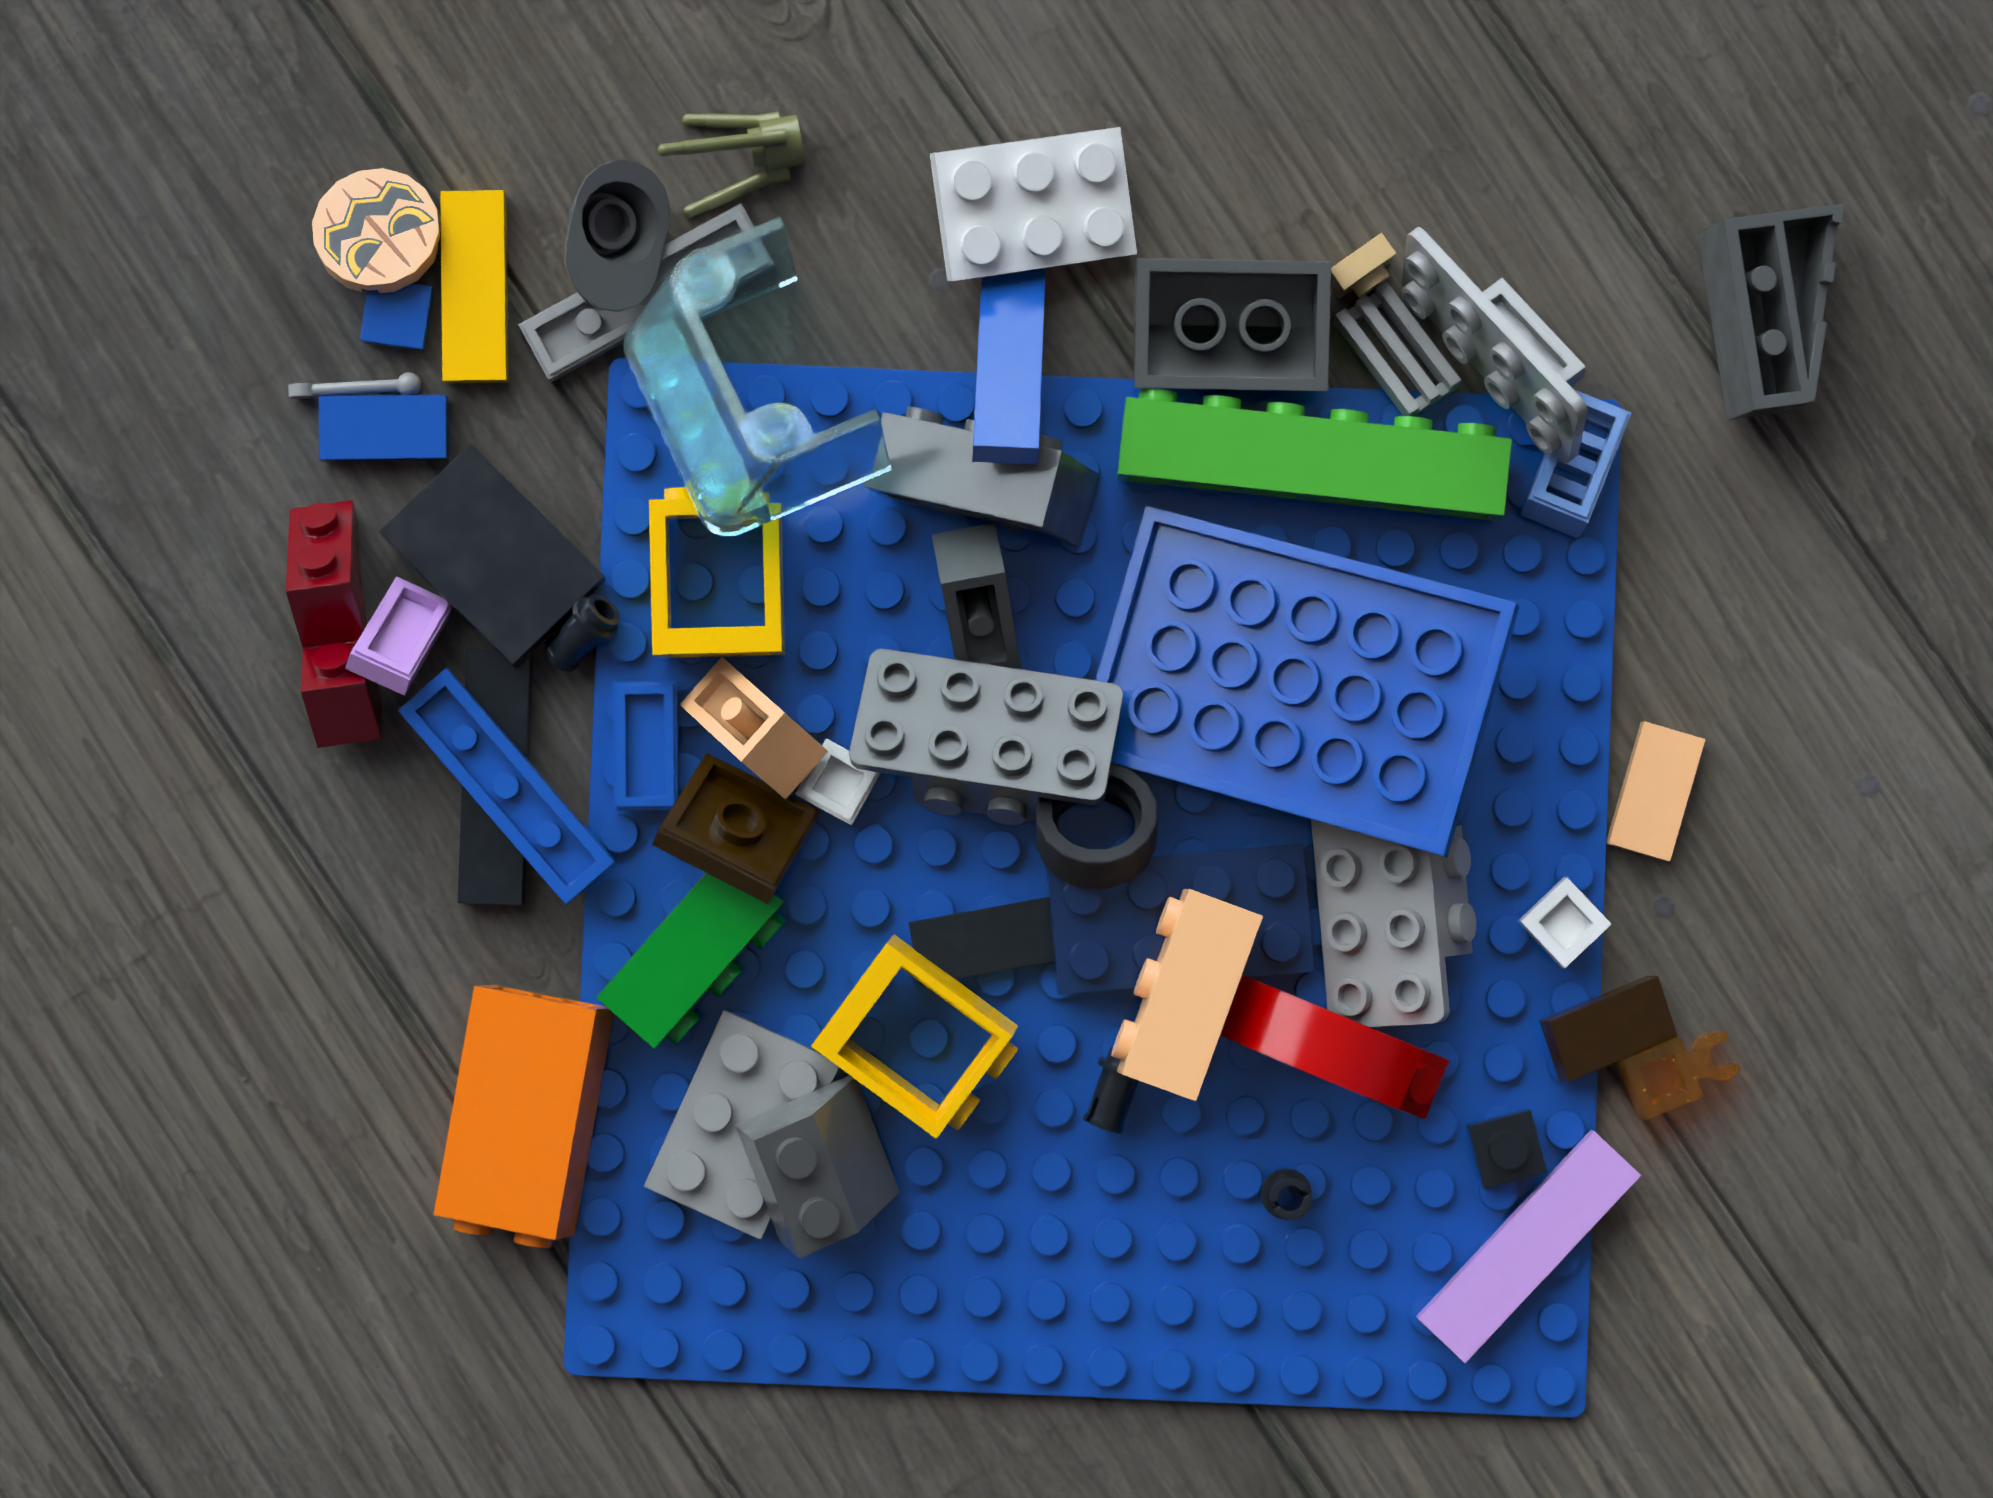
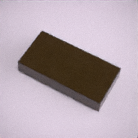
(1608, 1028)

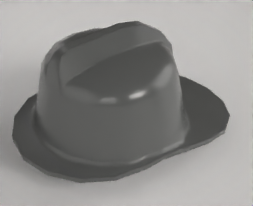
(616, 235)

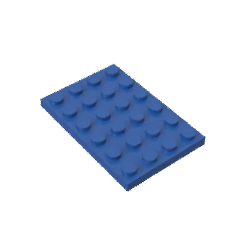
(1303, 679)

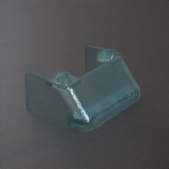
(735, 462)

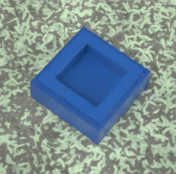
(398, 317)

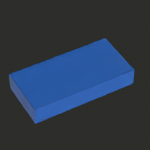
(383, 428)
(645, 745)

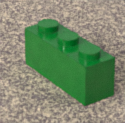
(689, 957)

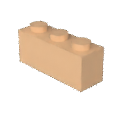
(1186, 993)

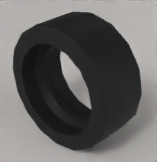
(1101, 866)

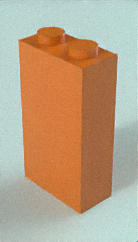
(523, 1114)

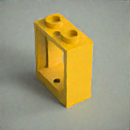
(711, 641)
(959, 1103)

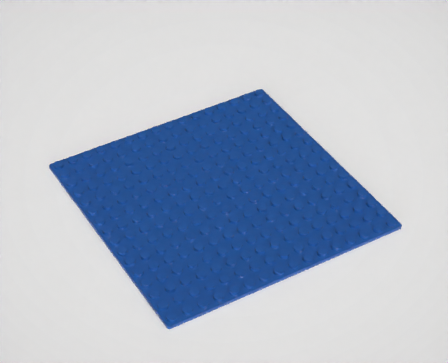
(1028, 1237)

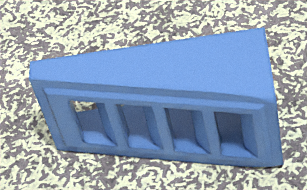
(1561, 513)

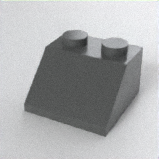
(819, 1166)

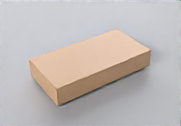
(1655, 791)

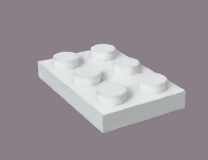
(1033, 204)

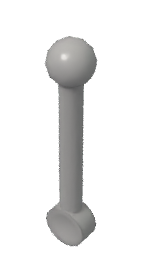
(406, 384)

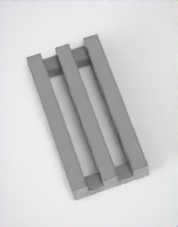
(1366, 308)

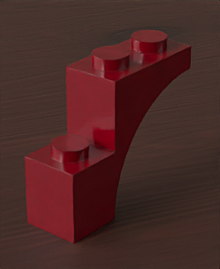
(329, 619)

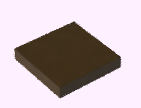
(736, 828)

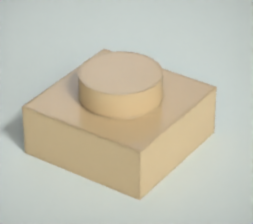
(1363, 268)

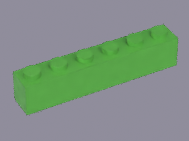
(1314, 457)

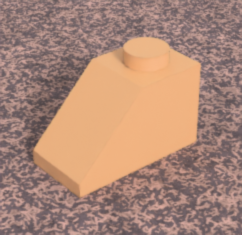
(753, 728)

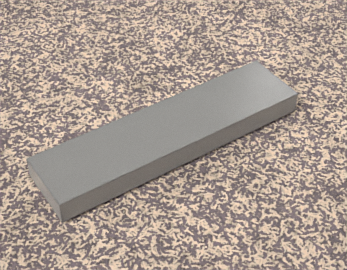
(579, 332)

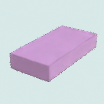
(399, 636)

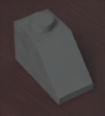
(976, 596)

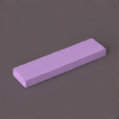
(1528, 1246)

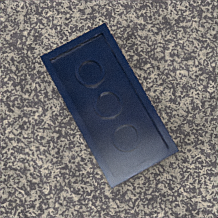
(1110, 932)

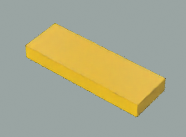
(474, 286)

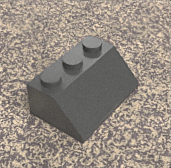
(1231, 324)

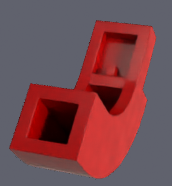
(1333, 1047)

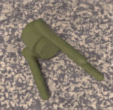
(771, 141)

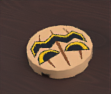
(376, 230)

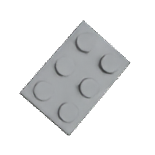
(737, 1079)

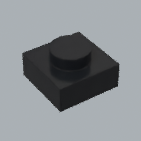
(1506, 1148)

